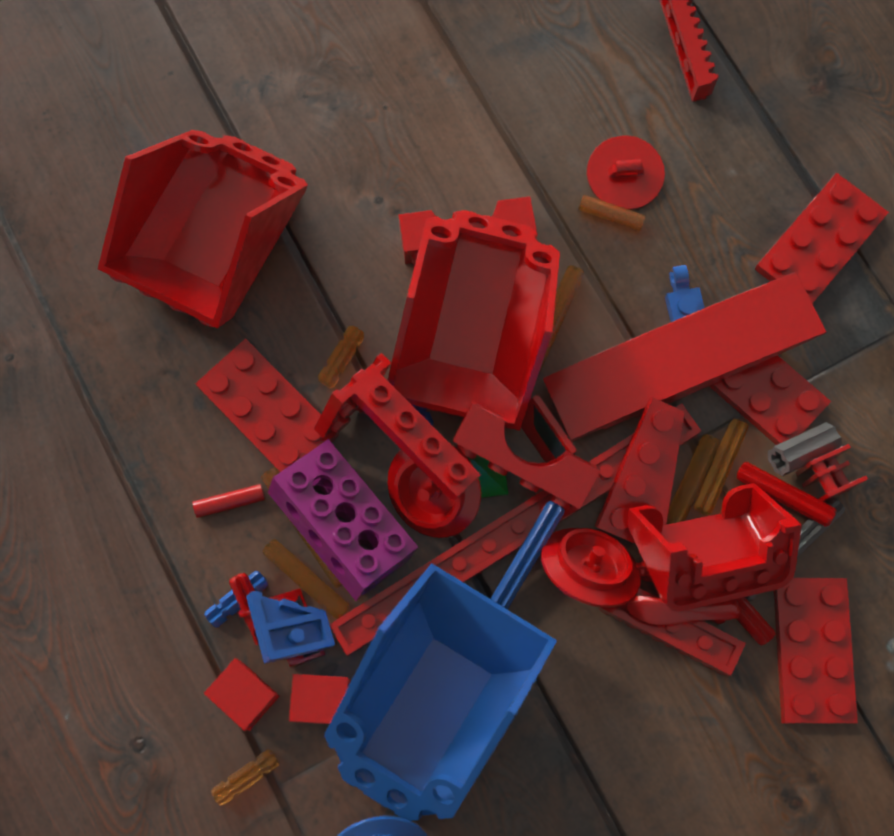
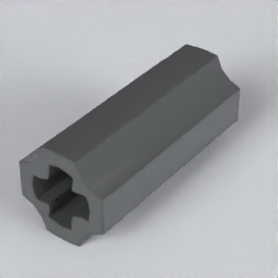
(804, 448)

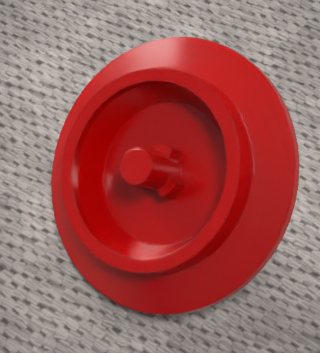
(425, 505)
(591, 567)

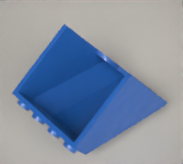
(434, 696)

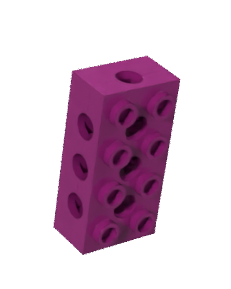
(347, 498)

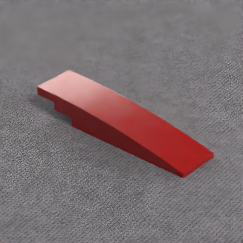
(684, 356)

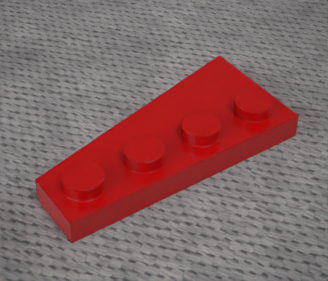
(646, 469)

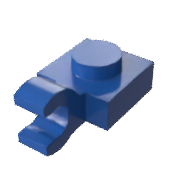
(682, 299)

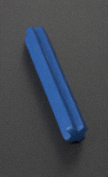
(528, 554)

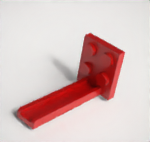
(401, 423)

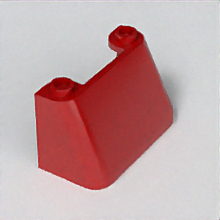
(719, 555)

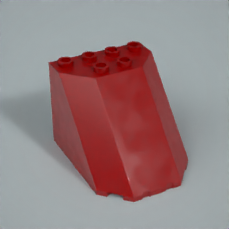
(198, 221)
(476, 317)

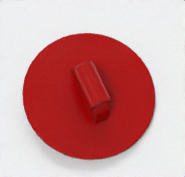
(625, 172)

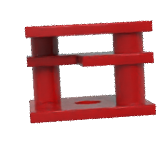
(830, 474)
(241, 695)
(316, 697)

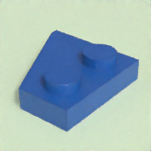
(287, 628)

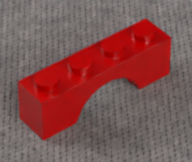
(412, 224)
(565, 477)

